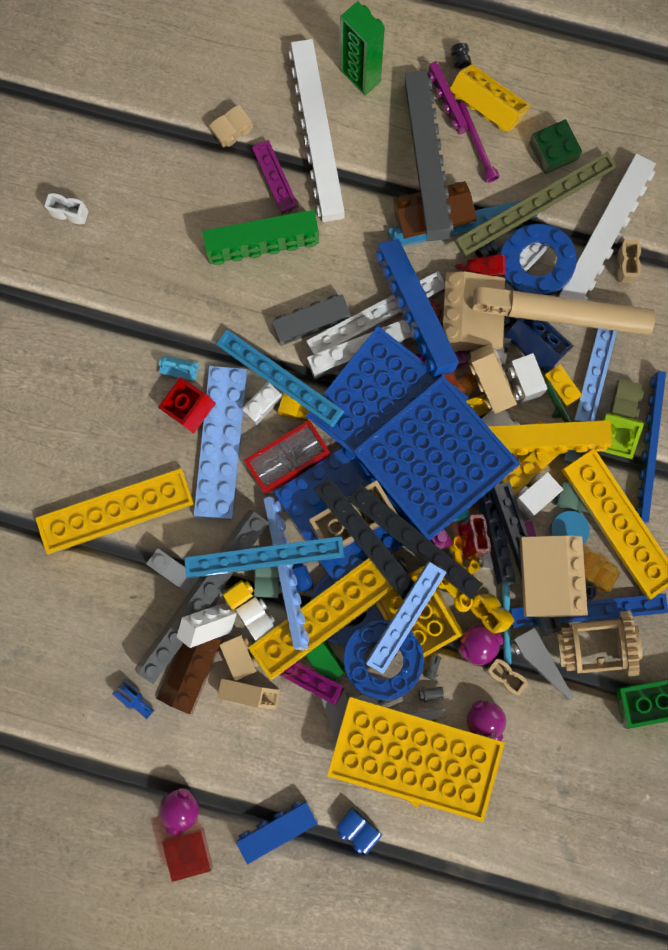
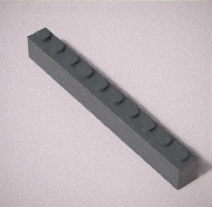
(427, 156)
(198, 599)

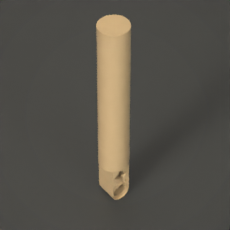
(564, 310)

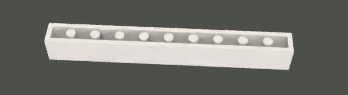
(317, 130)
(608, 228)

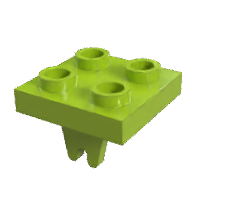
(624, 435)

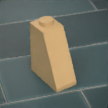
(248, 694)

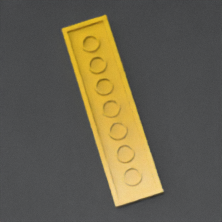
(114, 511)
(619, 522)
(323, 617)

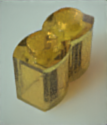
(599, 573)

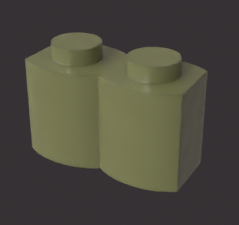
(626, 399)

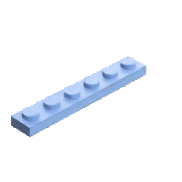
(405, 617)

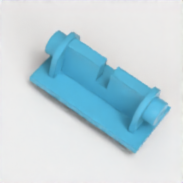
(178, 368)

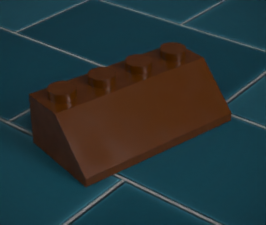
(410, 214)
(188, 675)

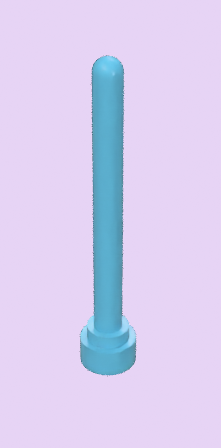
(506, 634)

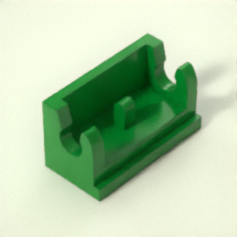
(326, 661)

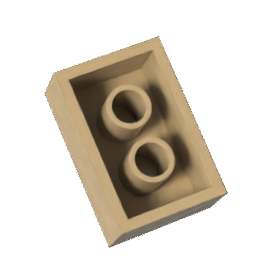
(492, 378)

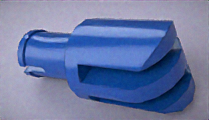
(304, 580)
(133, 699)

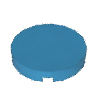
(570, 524)

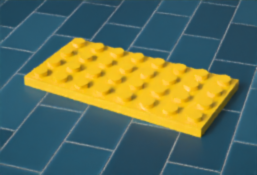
(416, 759)

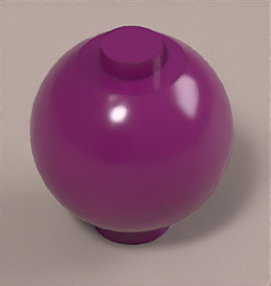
(480, 645)
(486, 720)
(178, 811)

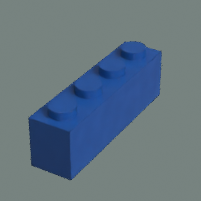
(276, 832)

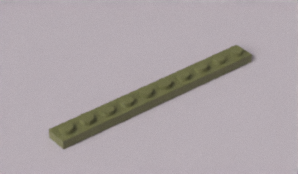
(535, 204)

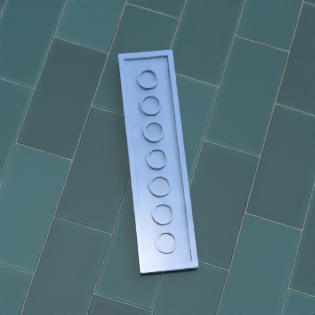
(221, 443)

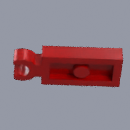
(489, 265)

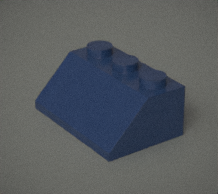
(541, 340)

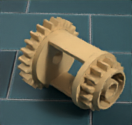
(627, 639)

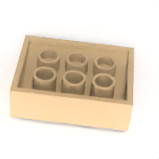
(462, 324)
(553, 576)

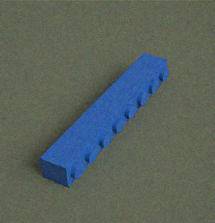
(416, 308)

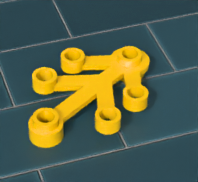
(461, 602)

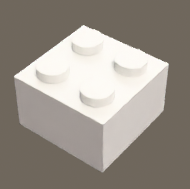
(526, 379)
(540, 493)

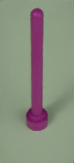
(490, 173)

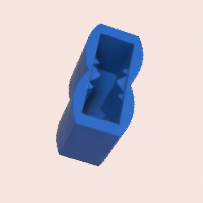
(359, 831)

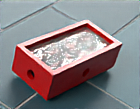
(287, 457)

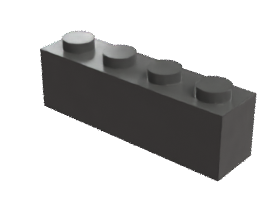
(311, 319)

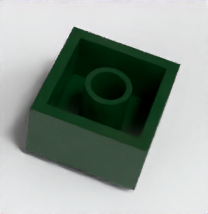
(555, 146)

